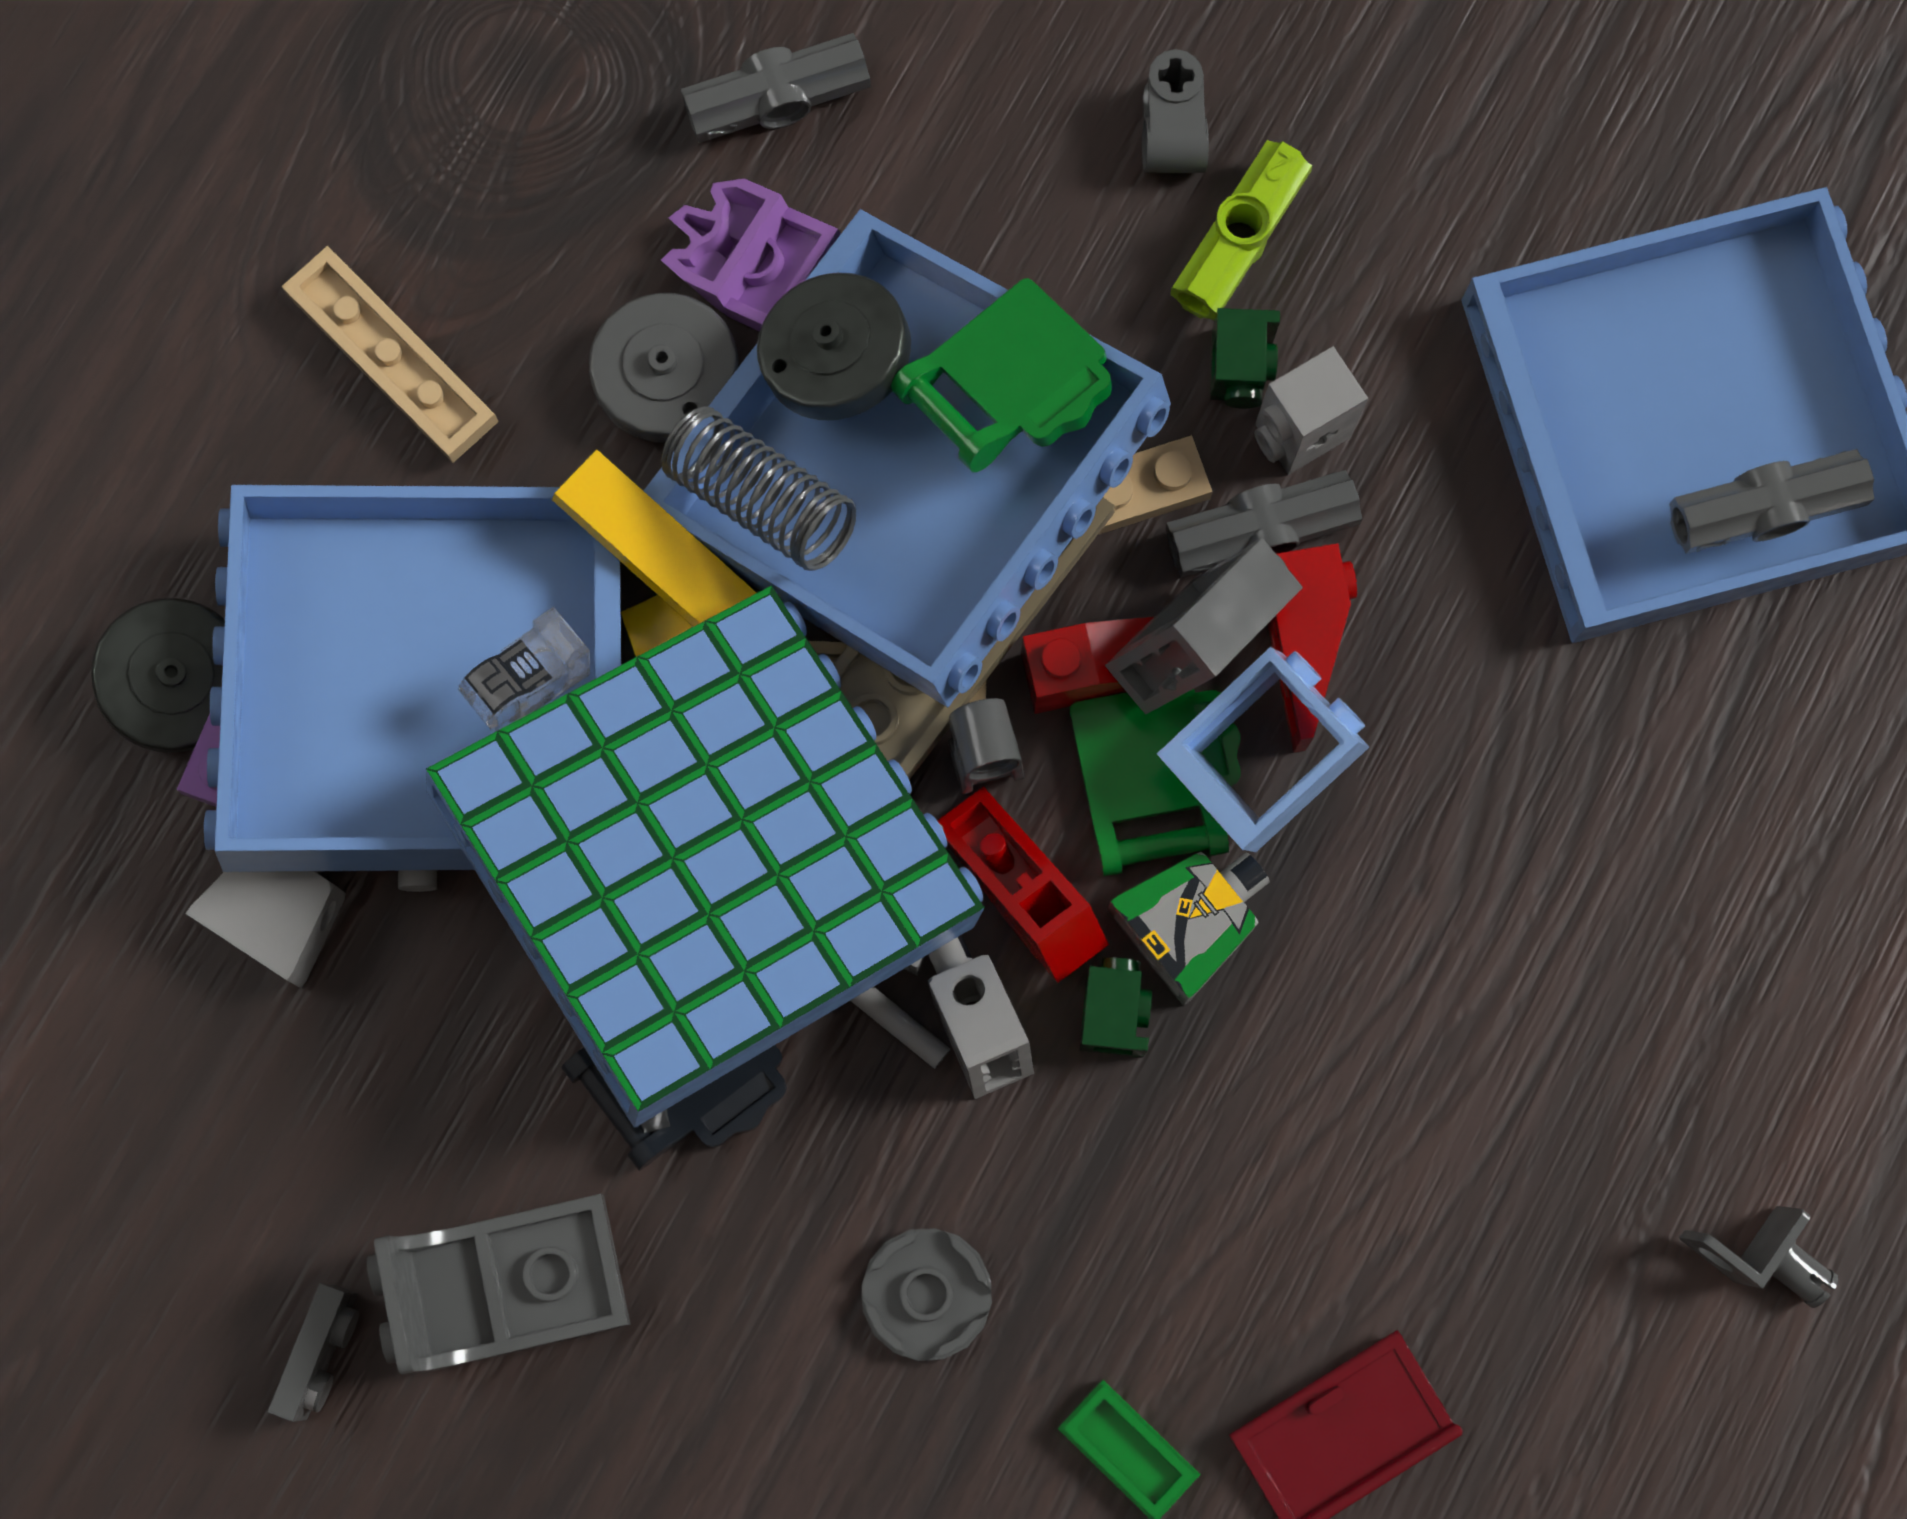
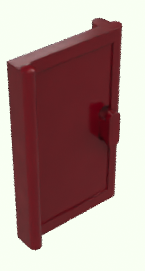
(1351, 1438)

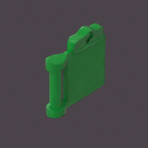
(1020, 366)
(1131, 782)

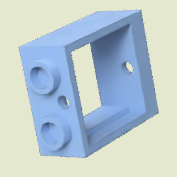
(1213, 791)

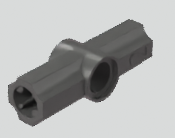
(776, 87)
(1771, 501)
(1266, 512)

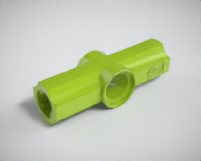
(1258, 202)

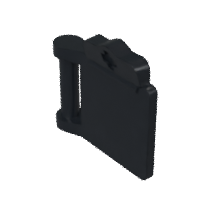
(714, 1112)

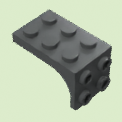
(498, 1285)

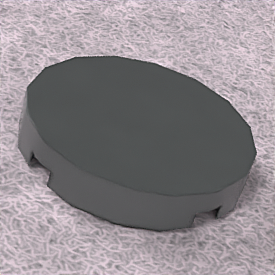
(926, 1294)

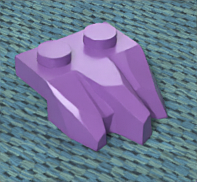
(747, 249)

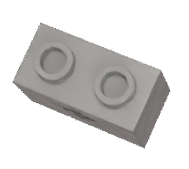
(1309, 411)

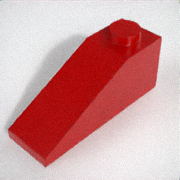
(1313, 626)
(1071, 662)
(1023, 885)

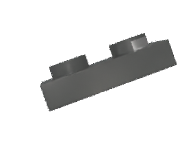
(305, 1377)

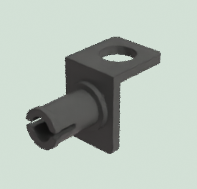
(1770, 1254)

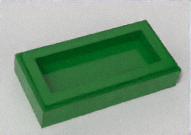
(1128, 1451)

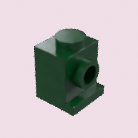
(1243, 355)
(1115, 1009)

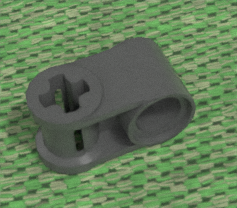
(1174, 123)
(983, 744)

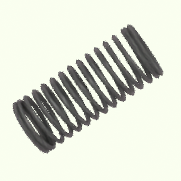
(808, 520)

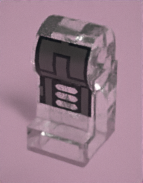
(527, 672)

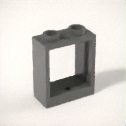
(1204, 626)

